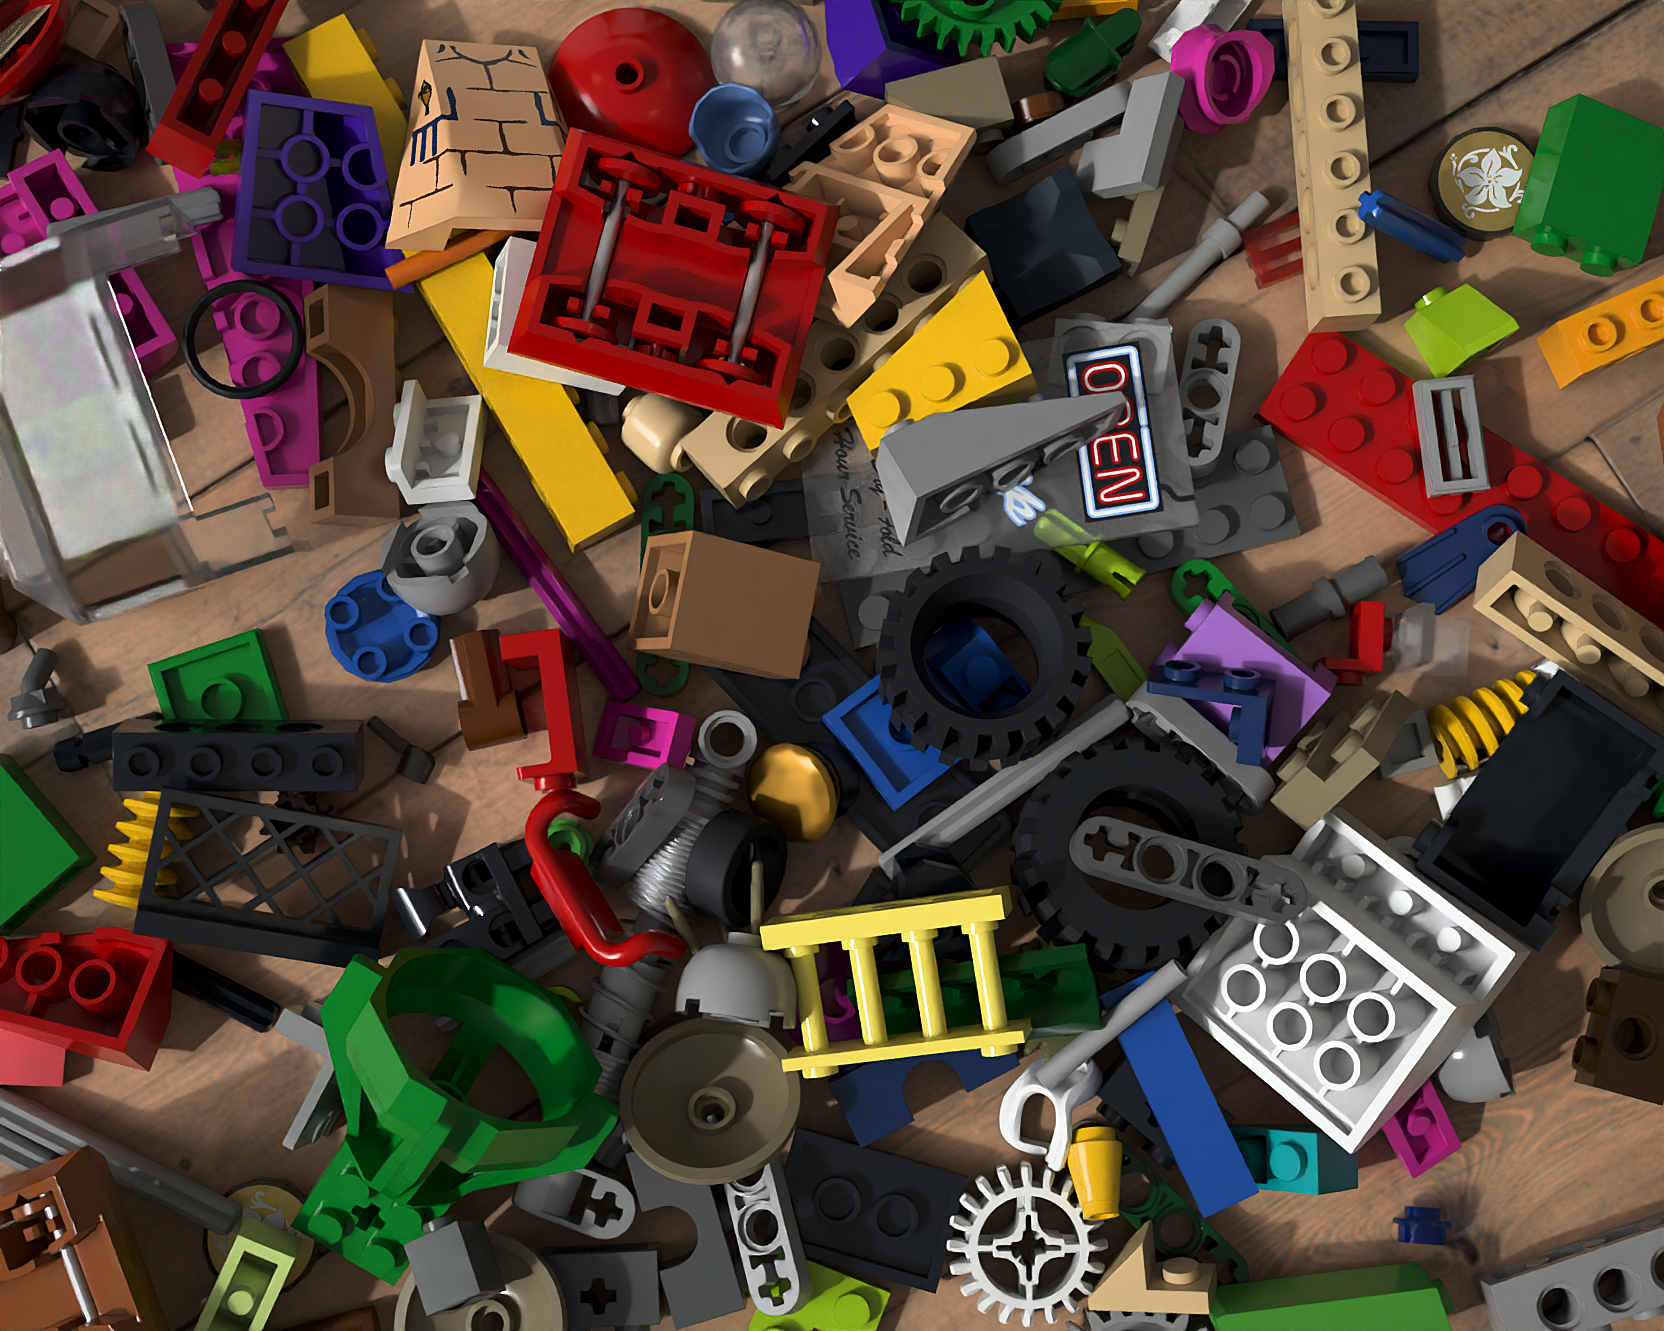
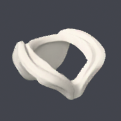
(1068, 1094)

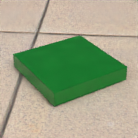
(220, 681)

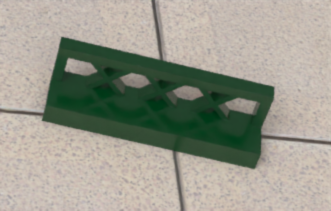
(1047, 985)

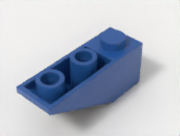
(975, 667)

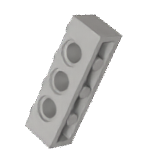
(1516, 1290)

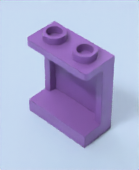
(1228, 640)

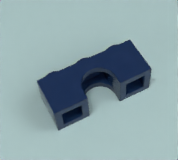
(874, 1092)

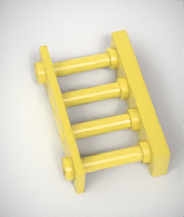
(918, 923)

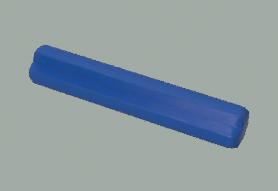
(1411, 226)

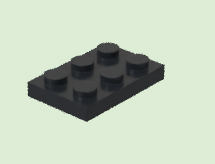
(870, 1208)

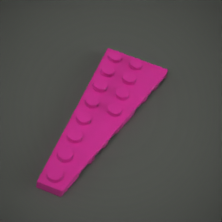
(255, 331)

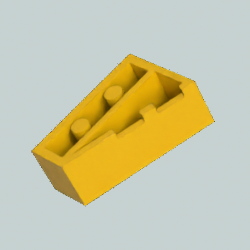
(953, 363)

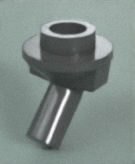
(36, 704)

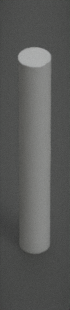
(1114, 1022)

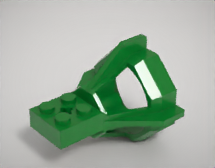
(414, 1137)

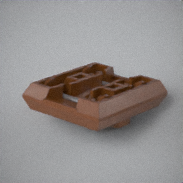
(72, 1252)

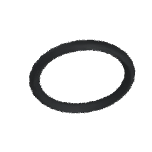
(219, 292)

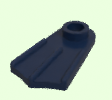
(1449, 562)

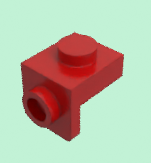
(1367, 640)

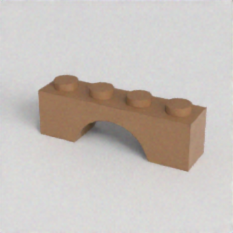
(355, 338)

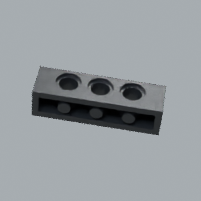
(238, 755)

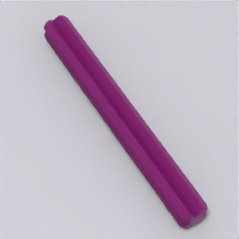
(555, 591)

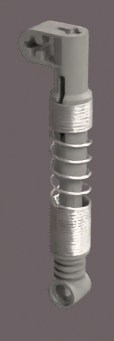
(627, 993)

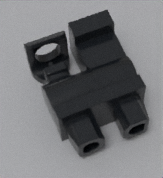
(492, 897)

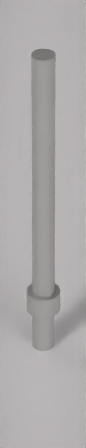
(1217, 242)

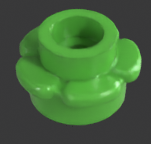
(569, 832)

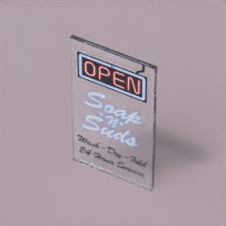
(1110, 489)

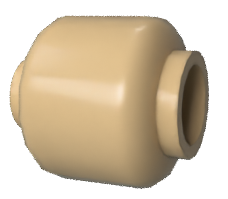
(656, 428)

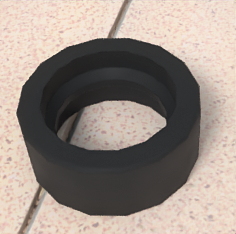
(714, 858)

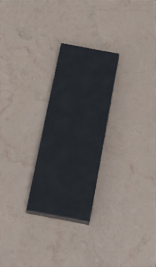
(794, 713)

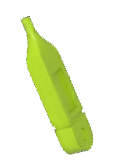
(1113, 661)

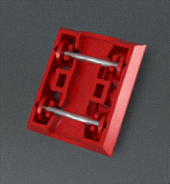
(673, 280)

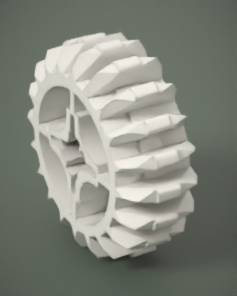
(998, 1242)

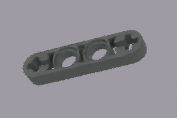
(1189, 863)

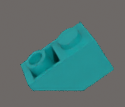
(1295, 1158)

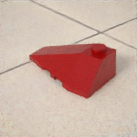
(89, 992)

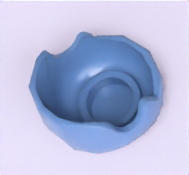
(735, 129)

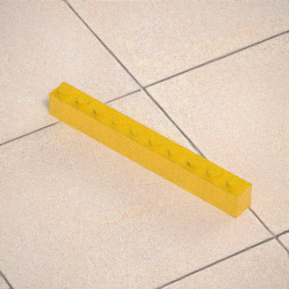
(532, 413)

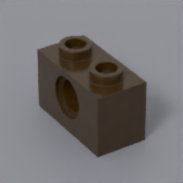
(1599, 1058)

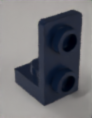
(1243, 687)

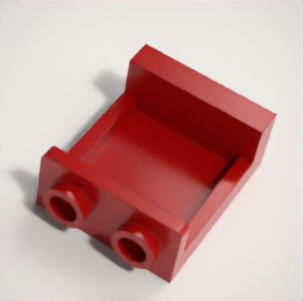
(554, 655)

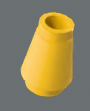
(1096, 1171)

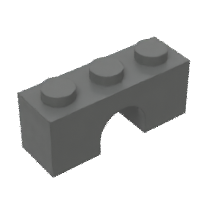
(710, 1276)

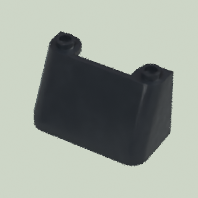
(1543, 807)

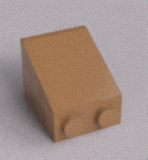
(724, 605)

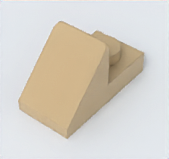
(1140, 1284)

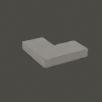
(1137, 155)

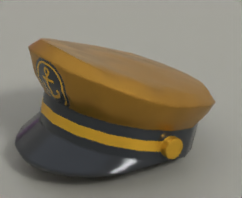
(802, 787)

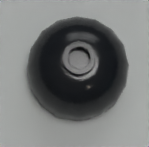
(88, 113)

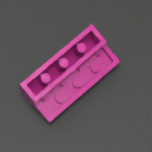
(51, 192)

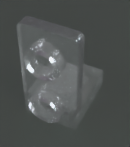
(1429, 643)

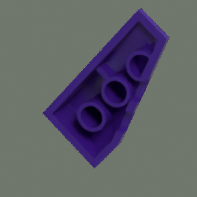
(876, 48)

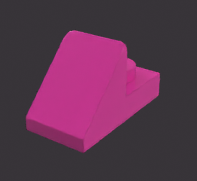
(643, 736)
(1421, 1132)

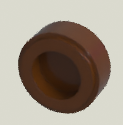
(1036, 109)

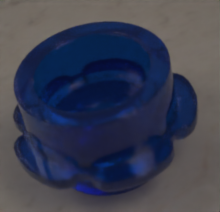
(1422, 1226)

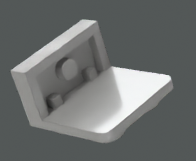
(321, 1107)

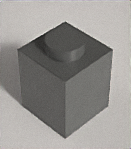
(454, 1265)

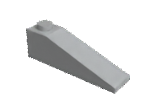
(955, 456)

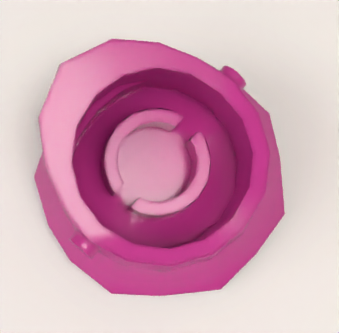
(1222, 75)

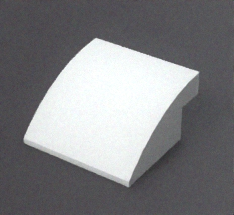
(1357, 989)

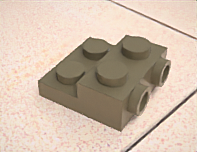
(1337, 758)

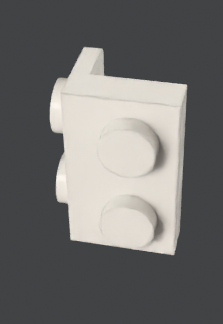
(436, 446)

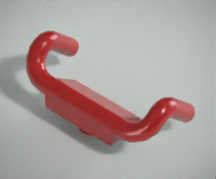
(575, 894)

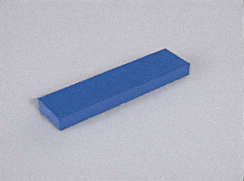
(1183, 1103)

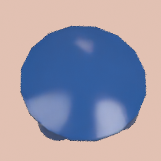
(377, 631)

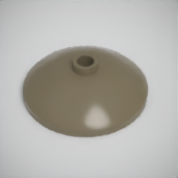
(1622, 908)
(701, 1072)
(529, 1304)

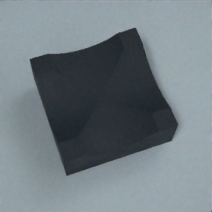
(1043, 248)

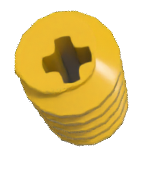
(1476, 722)
(134, 854)

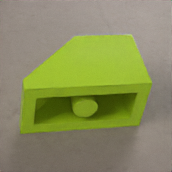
(1457, 328)

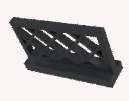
(259, 930)

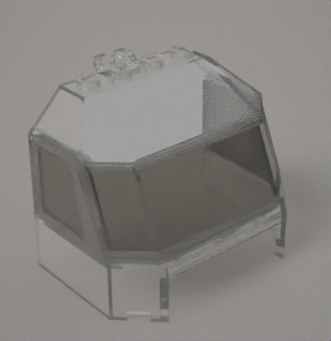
(85, 468)

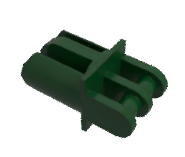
(1091, 55)

